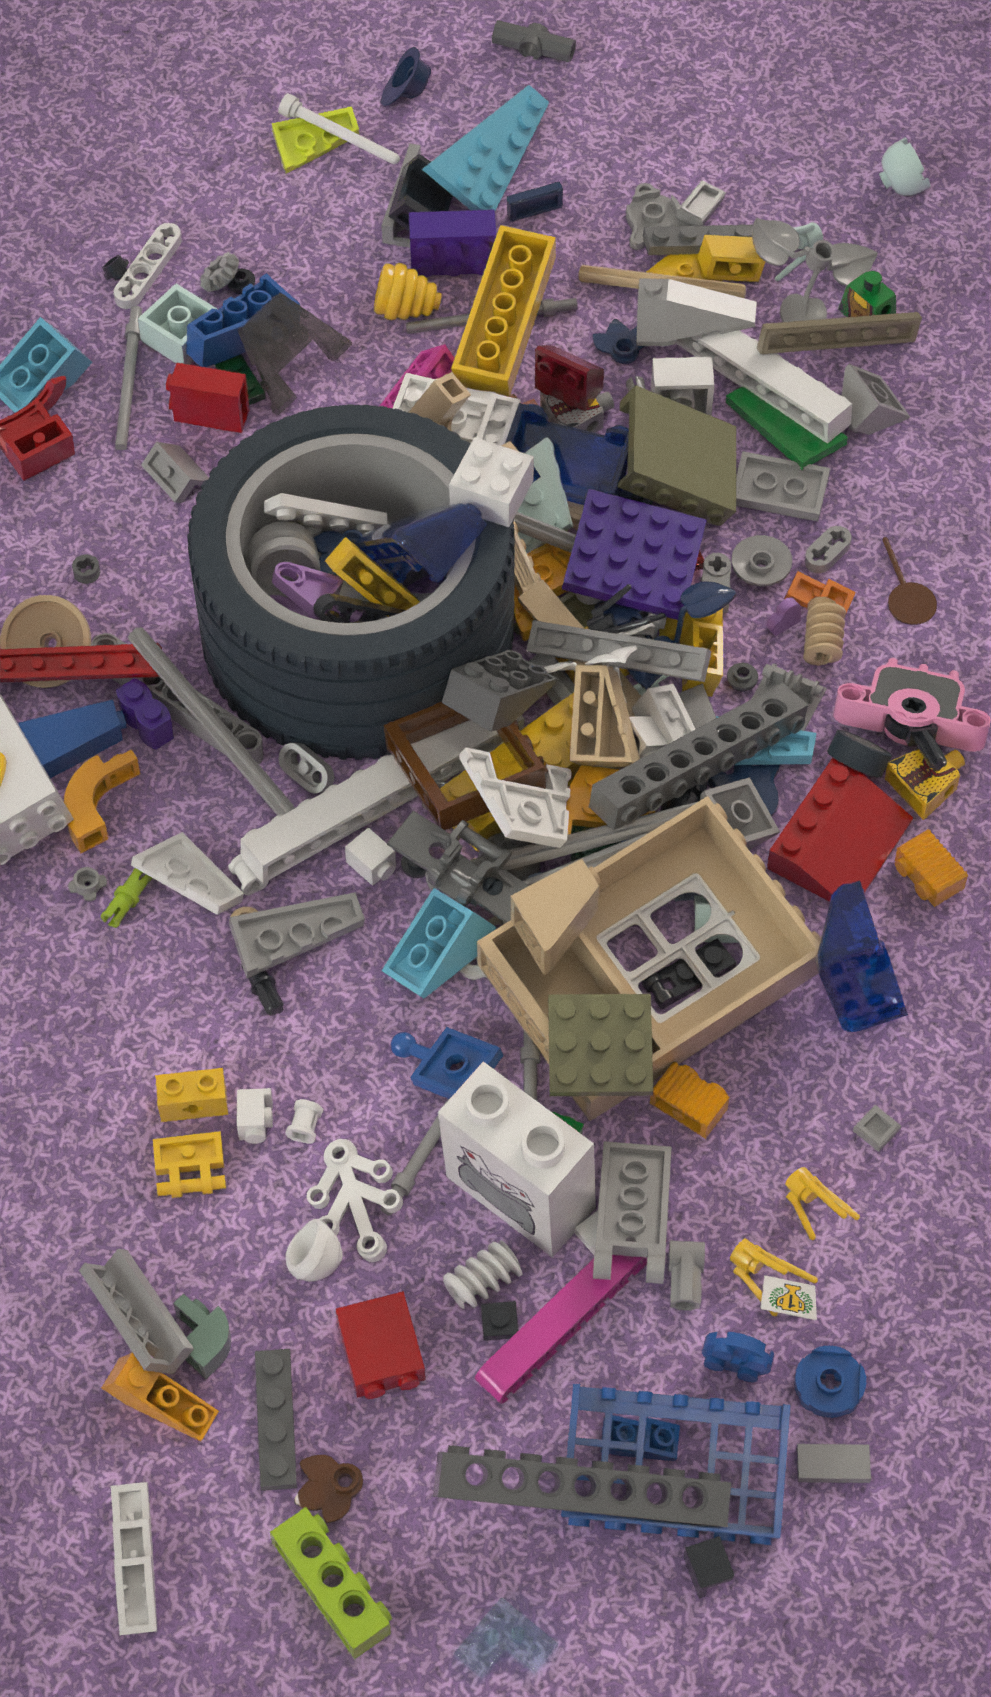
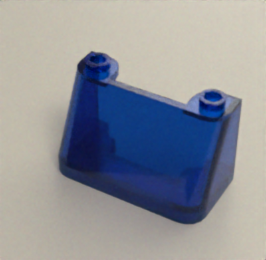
(583, 457)
(425, 540)
(857, 964)

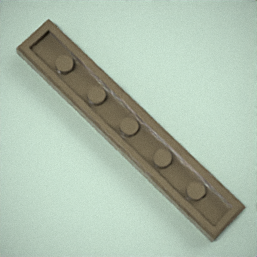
(838, 333)

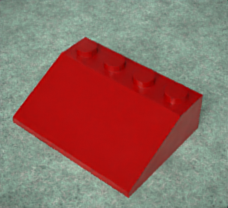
(838, 833)

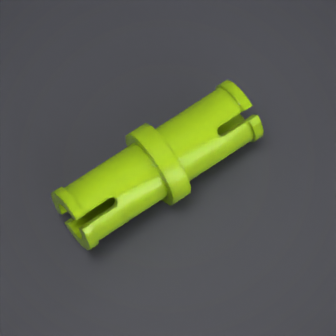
(125, 897)

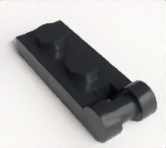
(683, 979)

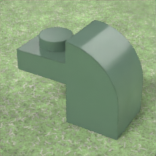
(209, 1336)

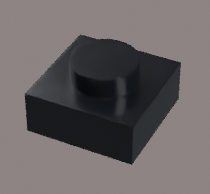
(499, 1320)

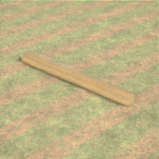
(630, 279)

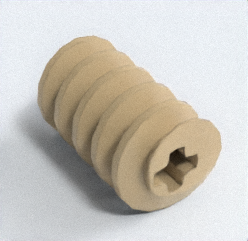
(824, 631)

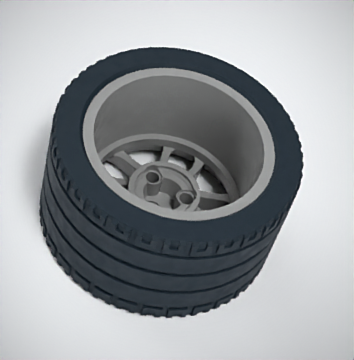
(325, 678)

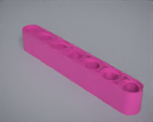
(553, 1326)

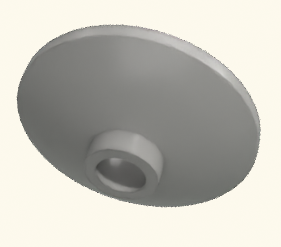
(765, 551)

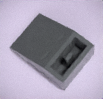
(496, 689)

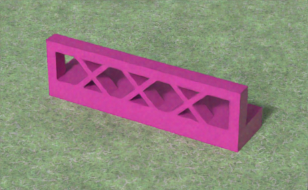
(429, 363)

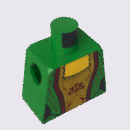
(867, 297)

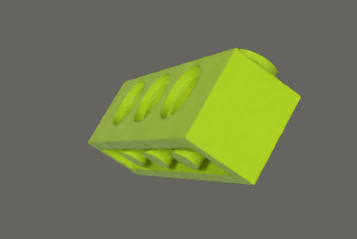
(355, 1632)

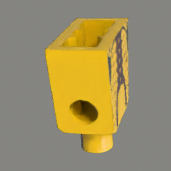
(919, 784)

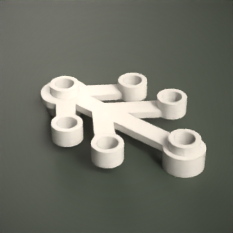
(352, 1194)

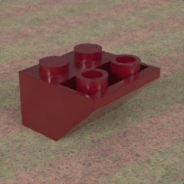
(567, 377)

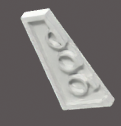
(323, 514)

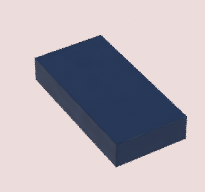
(535, 201)

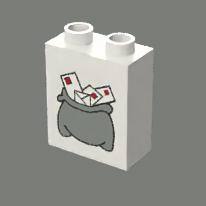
(518, 1158)

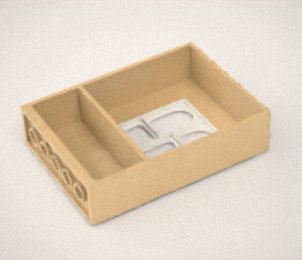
(682, 856)

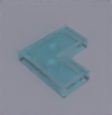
(505, 1631)

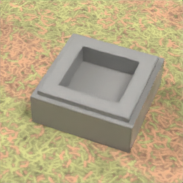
(877, 1128)

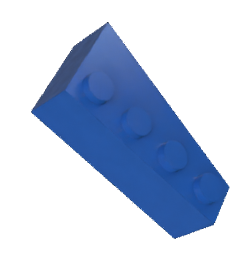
(215, 333)

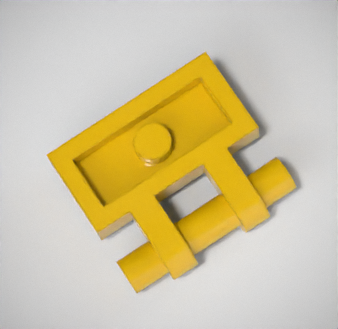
(189, 1154)

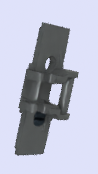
(454, 874)

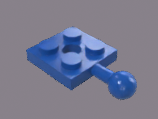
(449, 1049)

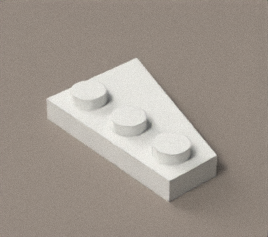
(189, 872)

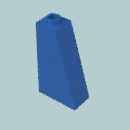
(74, 735)

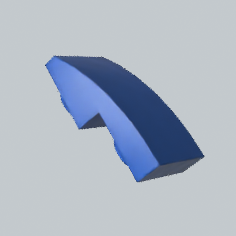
(660, 1438)

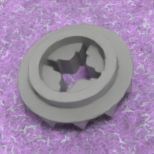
(219, 272)

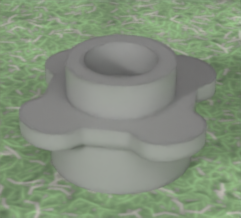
(85, 875)

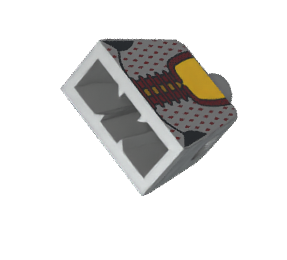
(563, 414)

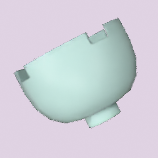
(903, 169)

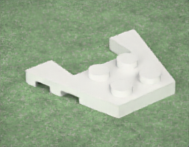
(521, 809)

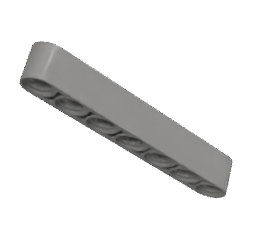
(179, 713)

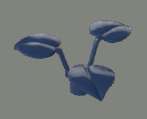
(699, 601)

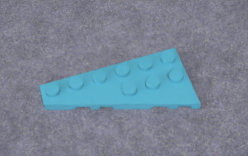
(486, 157)

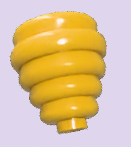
(404, 293)

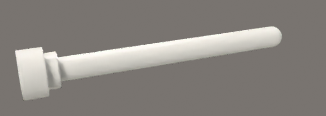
(293, 108)

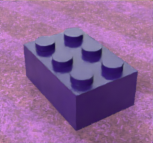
(451, 241)

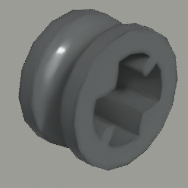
(82, 562)

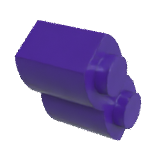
(145, 713)

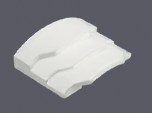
(481, 416)

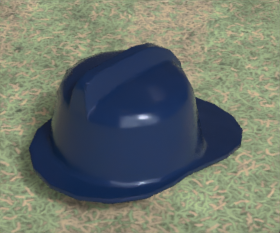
(408, 78)

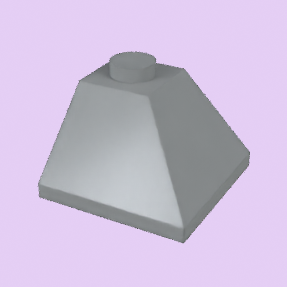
(872, 401)
(744, 810)

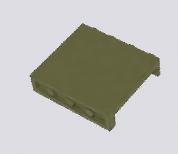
(680, 456)

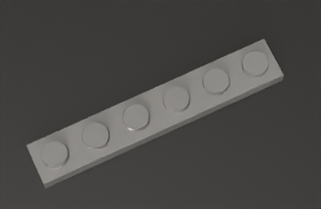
(650, 656)

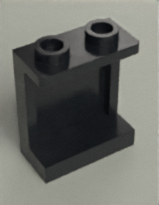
(417, 192)

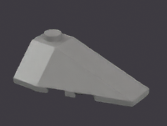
(680, 310)

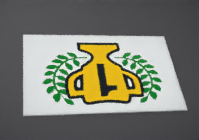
(789, 1297)

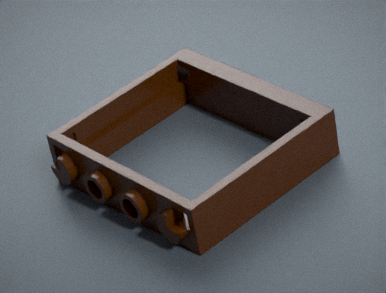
(435, 719)

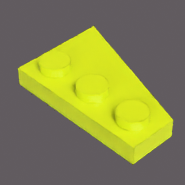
(303, 142)

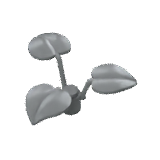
(778, 241)

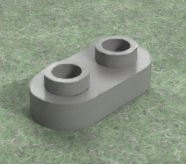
(308, 770)

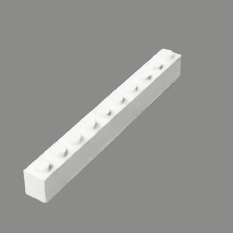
(357, 801)

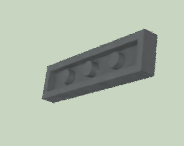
(687, 239)
(275, 1420)

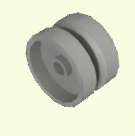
(279, 544)

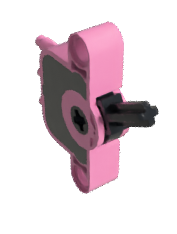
(914, 710)

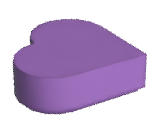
(786, 615)

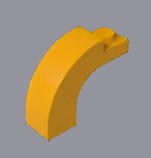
(86, 790)

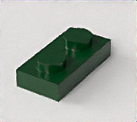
(238, 365)

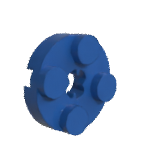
(737, 1354)
(815, 1395)

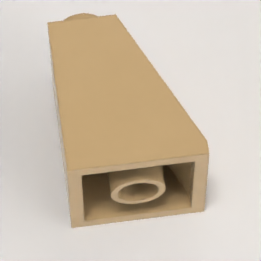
(555, 911)

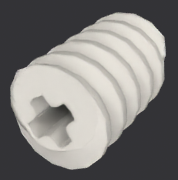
(481, 1273)

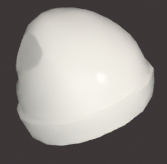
(314, 1252)

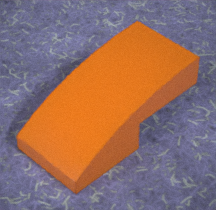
(806, 588)

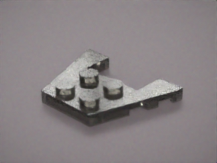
(278, 336)

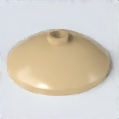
(39, 621)

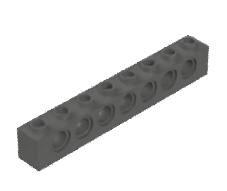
(697, 756)
(709, 1510)

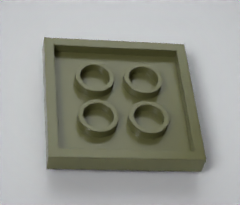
(600, 1045)

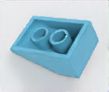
(34, 361)
(436, 944)

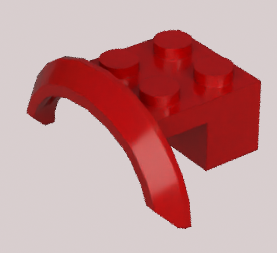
(33, 437)

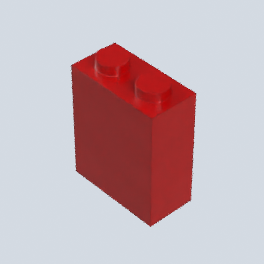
(208, 397)
(380, 1345)

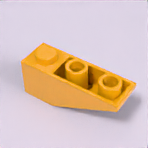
(159, 1397)

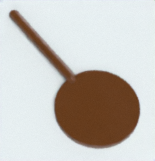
(909, 601)

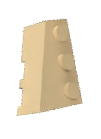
(601, 720)

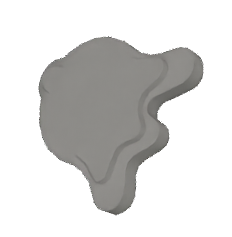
(650, 210)

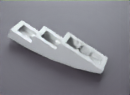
(133, 1558)

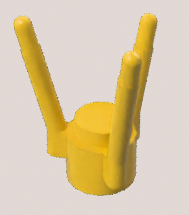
(807, 1188)
(752, 1258)

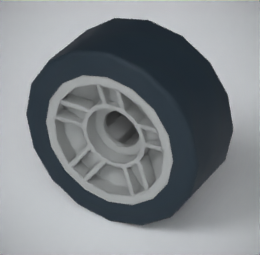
(859, 753)

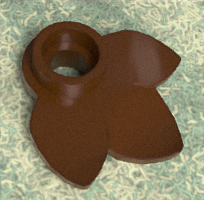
(323, 1486)

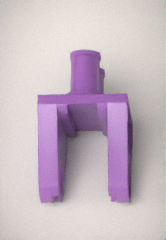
(306, 588)

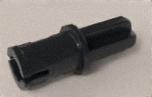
(264, 988)

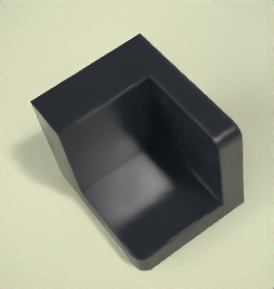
(708, 1565)

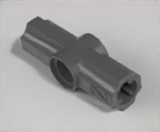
(533, 41)

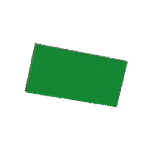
(780, 430)

